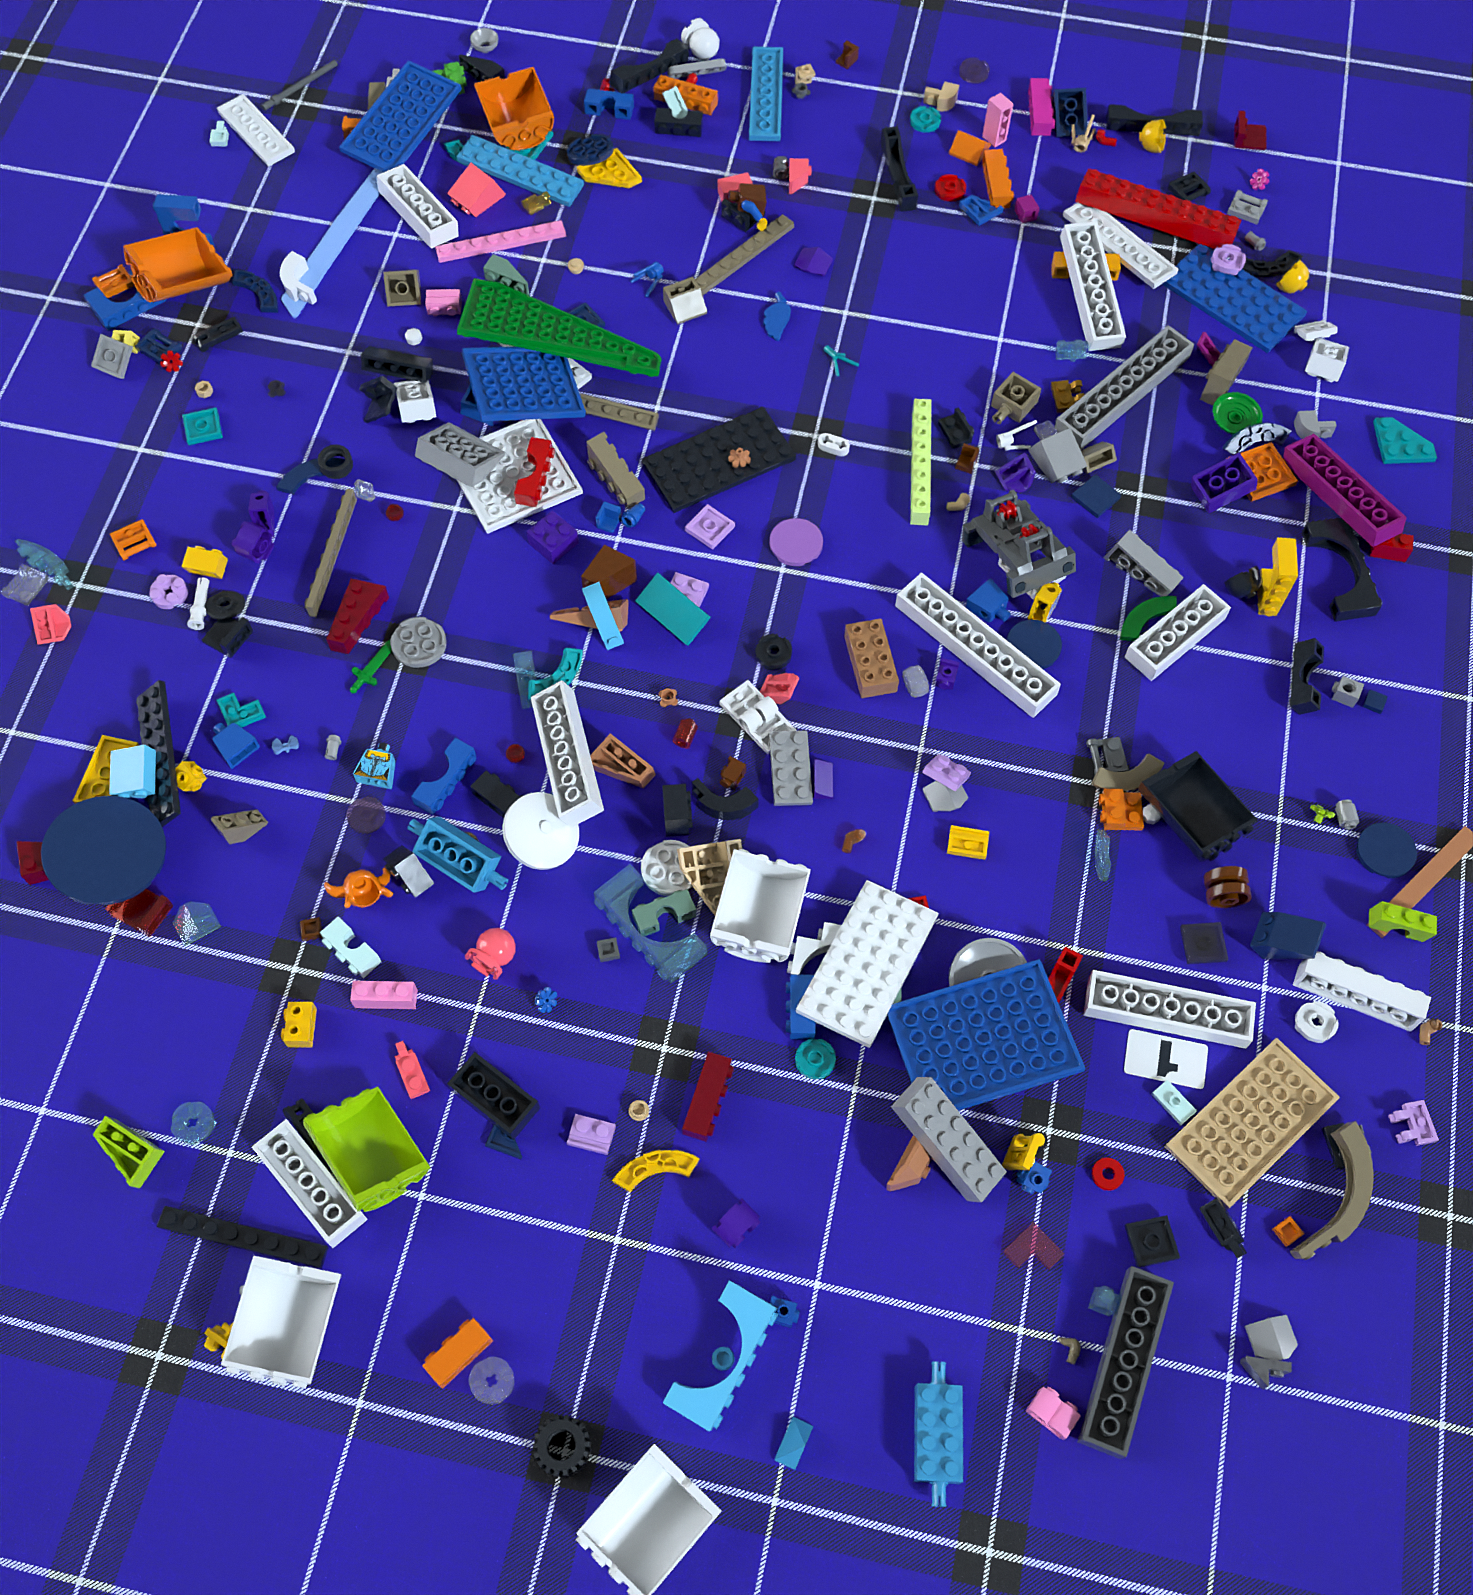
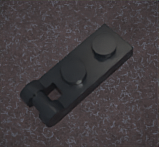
(217, 334)
(297, 1121)

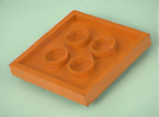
(1270, 471)

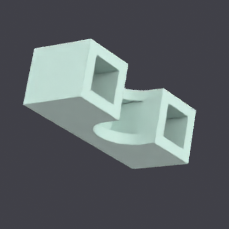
(360, 960)

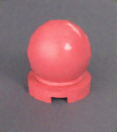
(493, 949)

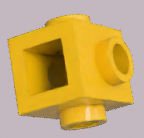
(189, 776)

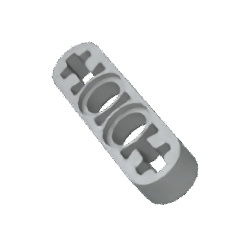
(697, 68)

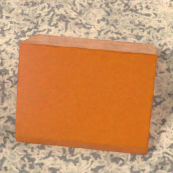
(968, 148)

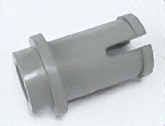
(1258, 243)
(332, 747)

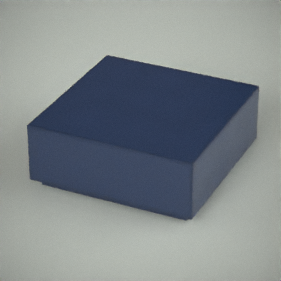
(1375, 701)

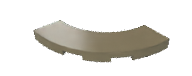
(1130, 779)

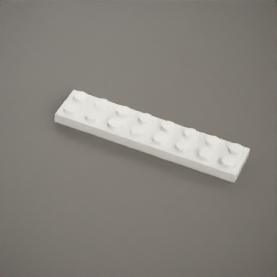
(1118, 239)

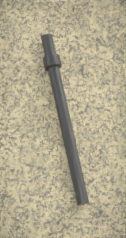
(276, 99)

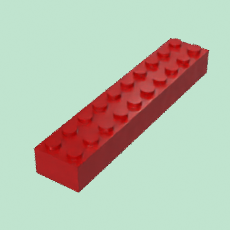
(1157, 209)

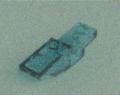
(44, 560)

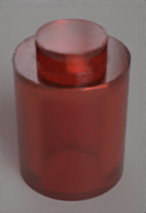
(685, 733)

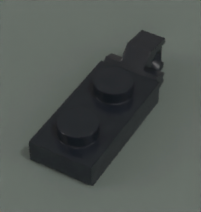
(1223, 1226)

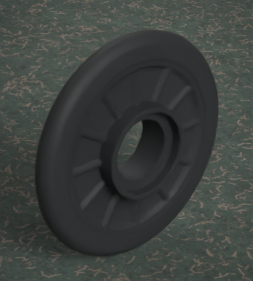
(234, 599)

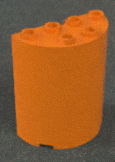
(516, 109)
(175, 265)

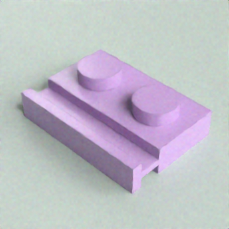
(591, 1134)

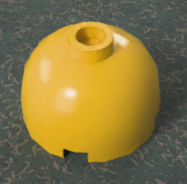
(1153, 137)
(1294, 278)

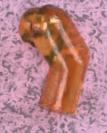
(852, 838)

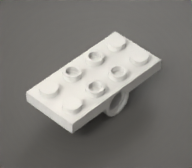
(755, 713)

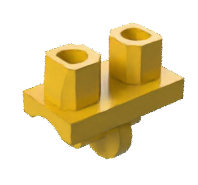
(218, 1336)

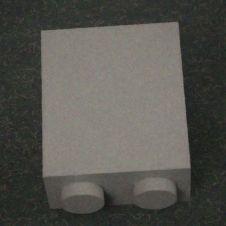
(1059, 456)

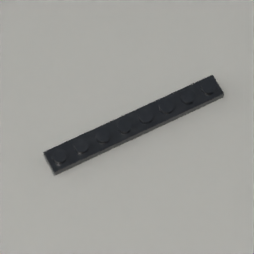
(243, 1237)

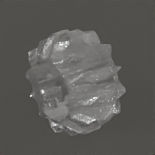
(916, 681)

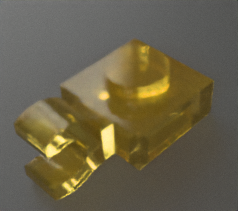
(534, 204)

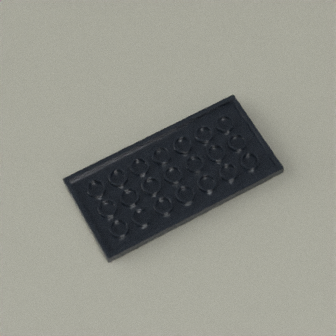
(701, 466)

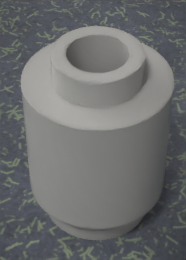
(1346, 814)

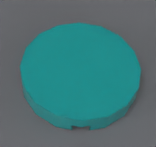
(925, 119)
(815, 1059)

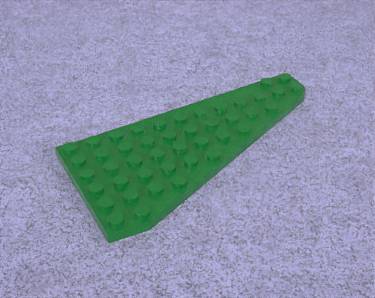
(519, 320)

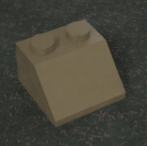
(402, 287)

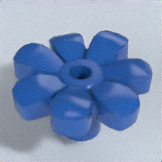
(546, 1000)

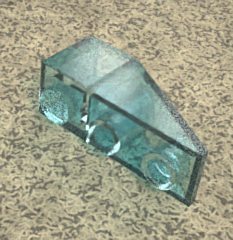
(525, 672)

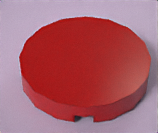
(950, 188)

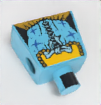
(376, 767)

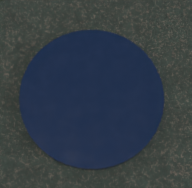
(103, 850)

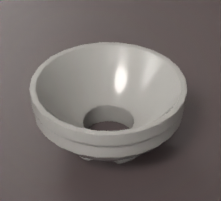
(482, 37)

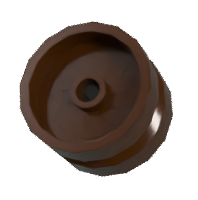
(1227, 887)

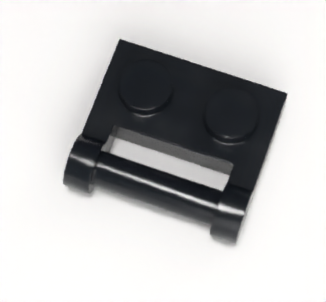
(1187, 184)

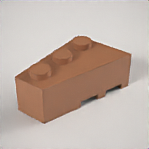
(621, 762)

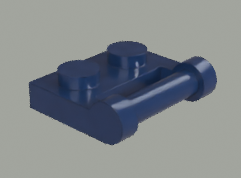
(154, 349)

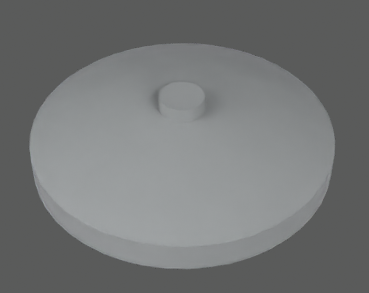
(983, 958)

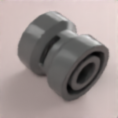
(780, 168)

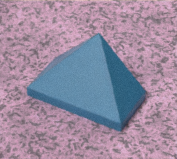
(793, 1443)

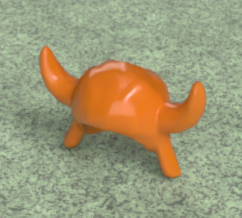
(361, 888)

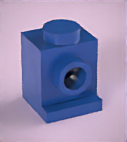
(788, 1319)

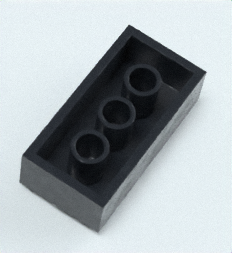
(493, 1095)

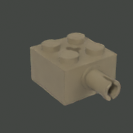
(1014, 398)

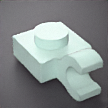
(219, 136)

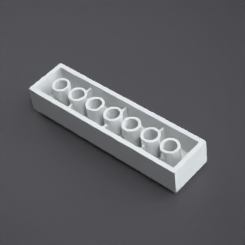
(1092, 286)
(566, 754)
(1170, 1009)

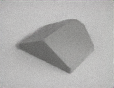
(943, 798)
(1272, 1338)

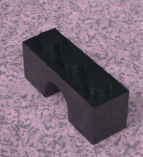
(688, 126)

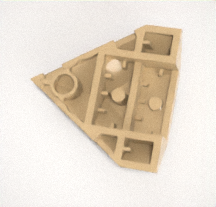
(707, 868)

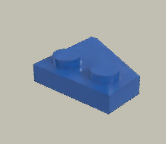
(979, 210)

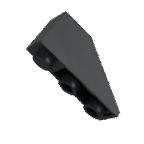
(481, 68)

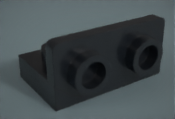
(956, 429)

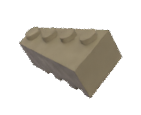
(1225, 371)
(614, 471)

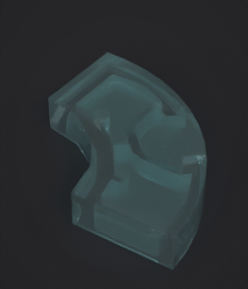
(1102, 855)

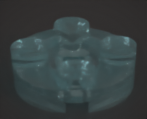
(201, 1130)

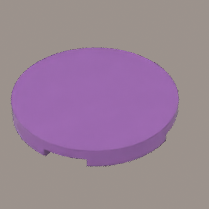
(796, 542)

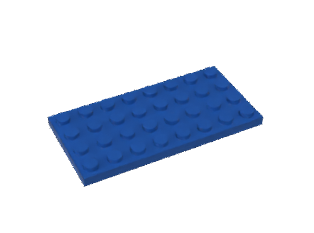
(400, 117)
(1235, 300)

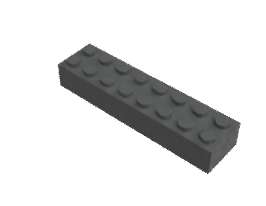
(1125, 1363)

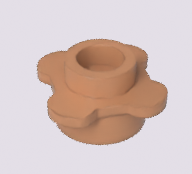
(668, 693)

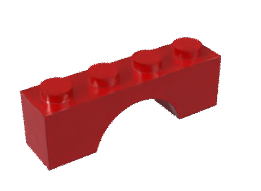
(529, 489)
(1064, 971)

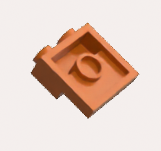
(1121, 810)

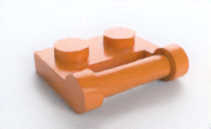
(113, 281)
(131, 534)

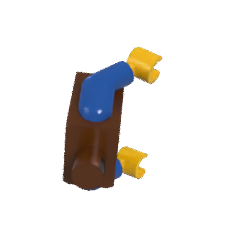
(752, 200)

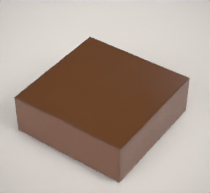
(311, 929)

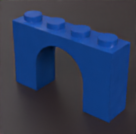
(177, 207)
(112, 313)

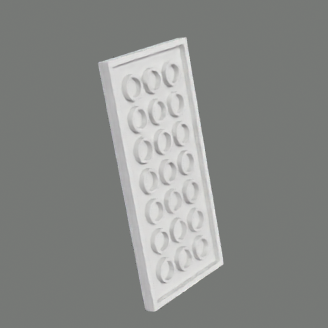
(867, 963)

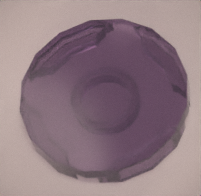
(974, 70)
(366, 815)

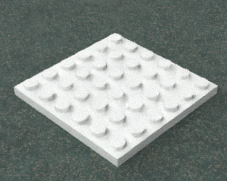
(494, 496)

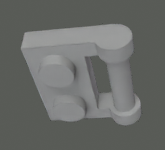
(1247, 211)

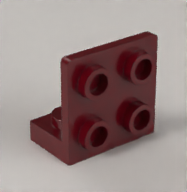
(1248, 135)

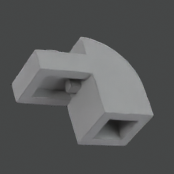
(1307, 423)

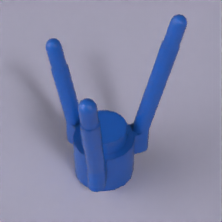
(653, 271)

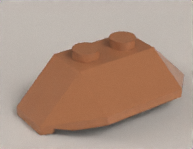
(911, 1167)

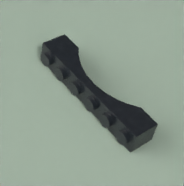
(628, 77)
(1125, 119)
(903, 186)

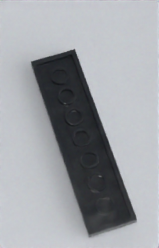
(156, 734)

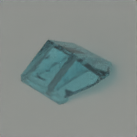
(195, 921)

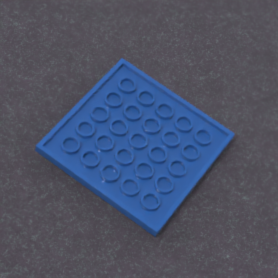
(522, 384)

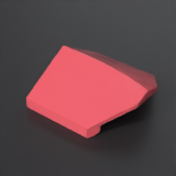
(50, 623)
(779, 687)

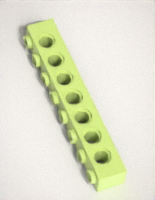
(921, 462)

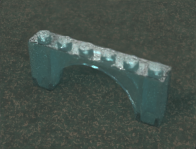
(669, 958)

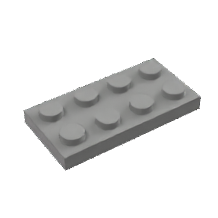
(790, 768)

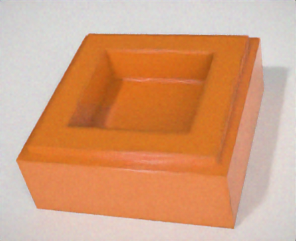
(1288, 1231)

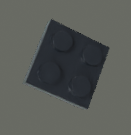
(1152, 1241)

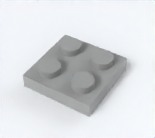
(112, 356)

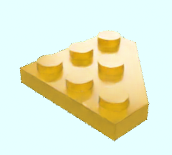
(612, 171)

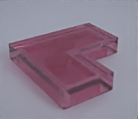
(1034, 1242)

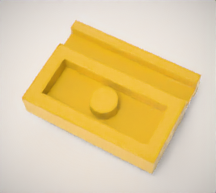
(968, 842)

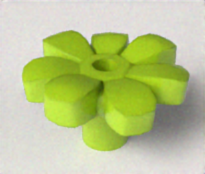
(1321, 813)

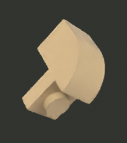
(944, 98)

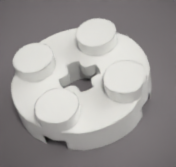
(1326, 1017)

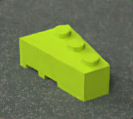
(128, 1150)

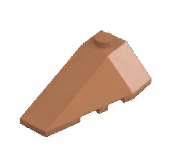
(584, 617)

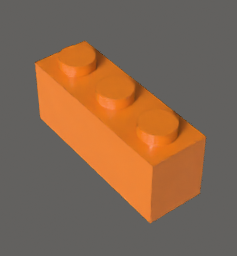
(457, 1352)

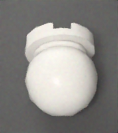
(700, 39)

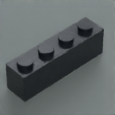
(396, 364)
(494, 793)

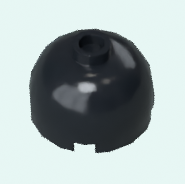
(1245, 583)

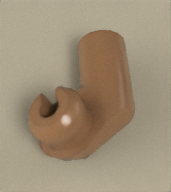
(1427, 1029)

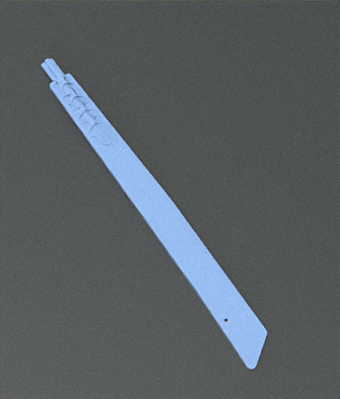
(335, 239)

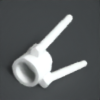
(1005, 439)

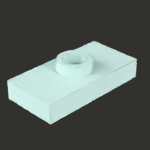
(675, 103)
(1174, 1102)

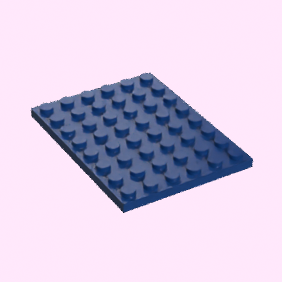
(987, 1036)

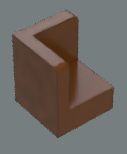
(849, 55)
(968, 458)

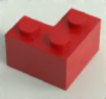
(1395, 549)

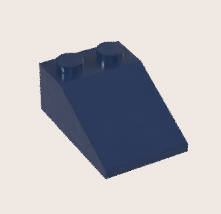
(1070, 109)
(1287, 936)

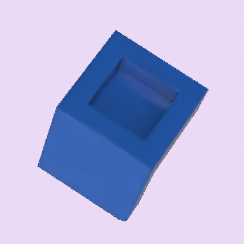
(608, 517)

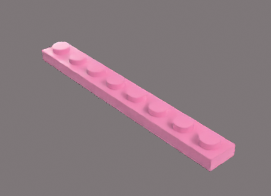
(500, 241)

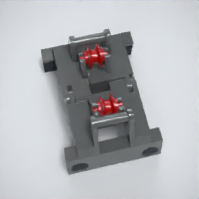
(1014, 534)

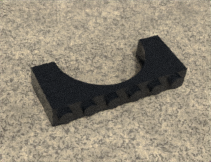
(1339, 537)

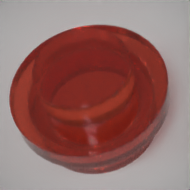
(394, 512)
(515, 753)

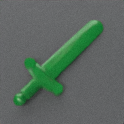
(365, 675)

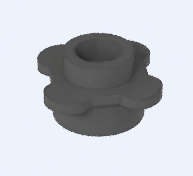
(801, 90)

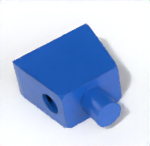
(988, 602)
(234, 743)

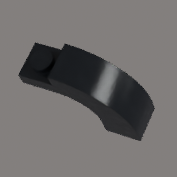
(724, 808)

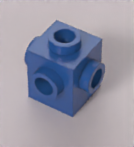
(1034, 1179)

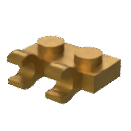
(1062, 394)

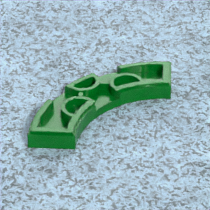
(1144, 612)

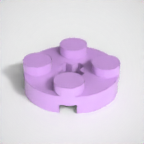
(1231, 266)
(165, 583)

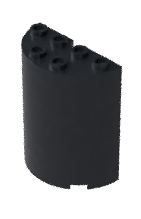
(1198, 806)

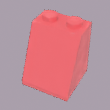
(475, 191)

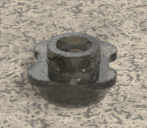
(276, 388)

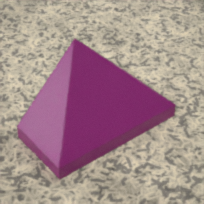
(1208, 349)

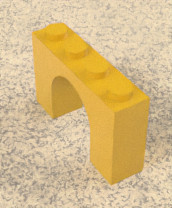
(1280, 579)

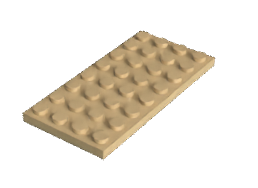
(1251, 1123)

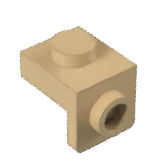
(804, 74)

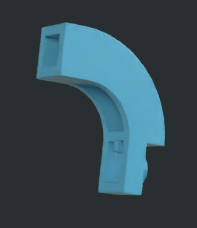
(602, 616)

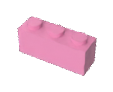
(997, 119)
(384, 995)

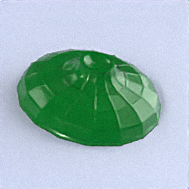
(1236, 411)

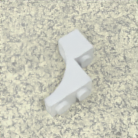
(808, 948)

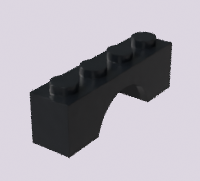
(1307, 657)

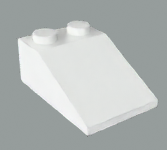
(1327, 359)
(415, 401)

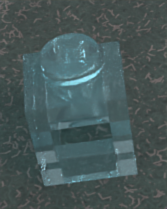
(1104, 1300)

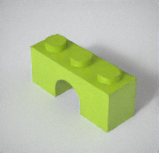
(1416, 924)

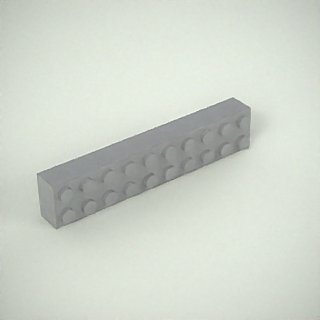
(1125, 386)

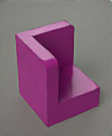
(1026, 209)

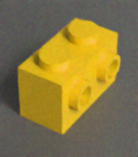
(205, 562)
(299, 1024)

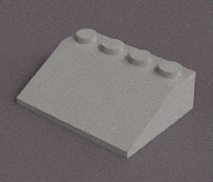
(458, 453)

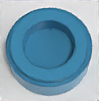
(723, 1358)

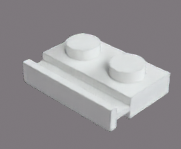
(1315, 329)

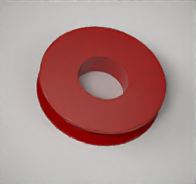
(1115, 1167)

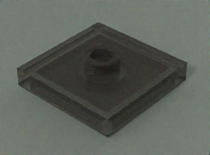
(1204, 943)

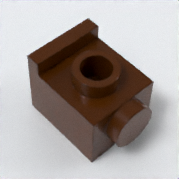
(733, 773)

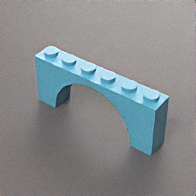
(706, 1404)

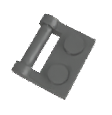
(1112, 753)

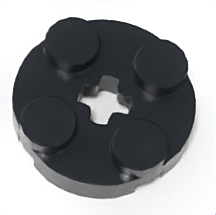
(773, 661)

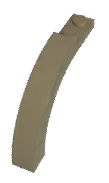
(1357, 1192)

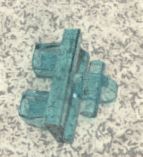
(1071, 350)

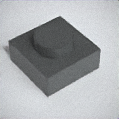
(608, 949)

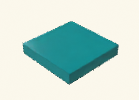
(202, 426)

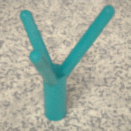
(835, 356)

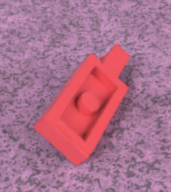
(411, 1071)

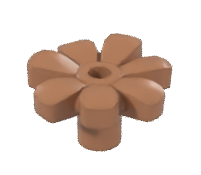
(739, 457)

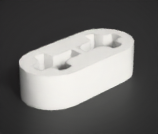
(833, 444)

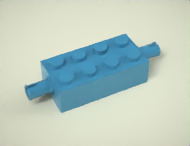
(457, 854)
(938, 1434)

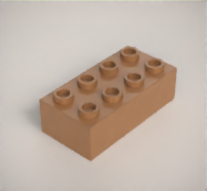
(871, 658)

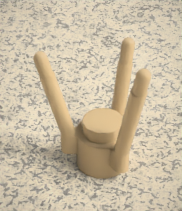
(1081, 142)

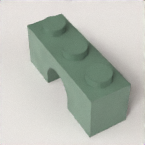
(677, 904)

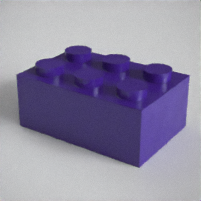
(1224, 483)

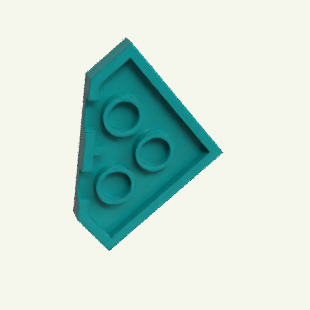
(1402, 444)

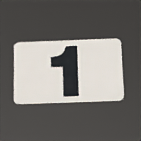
(1166, 1059)

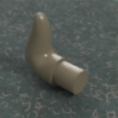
(1075, 1348)

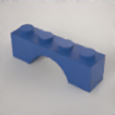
(431, 795)

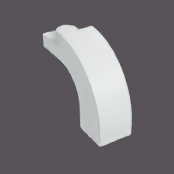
(291, 271)

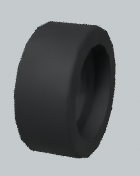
(335, 472)

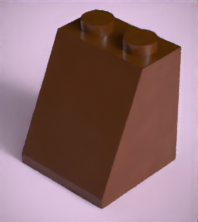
(611, 570)

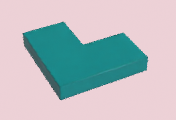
(239, 714)

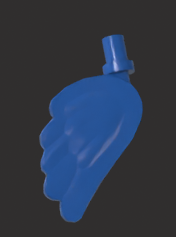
(777, 317)

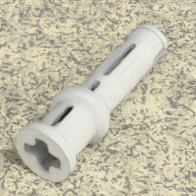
(198, 609)

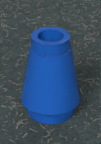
(632, 516)

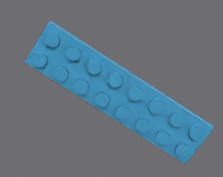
(766, 94)
(520, 170)

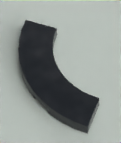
(1274, 268)

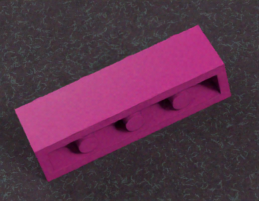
(1040, 106)

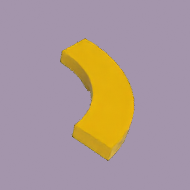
(654, 1163)

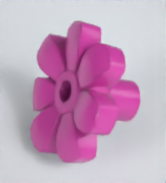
(1260, 179)

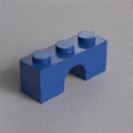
(598, 100)
(798, 1025)

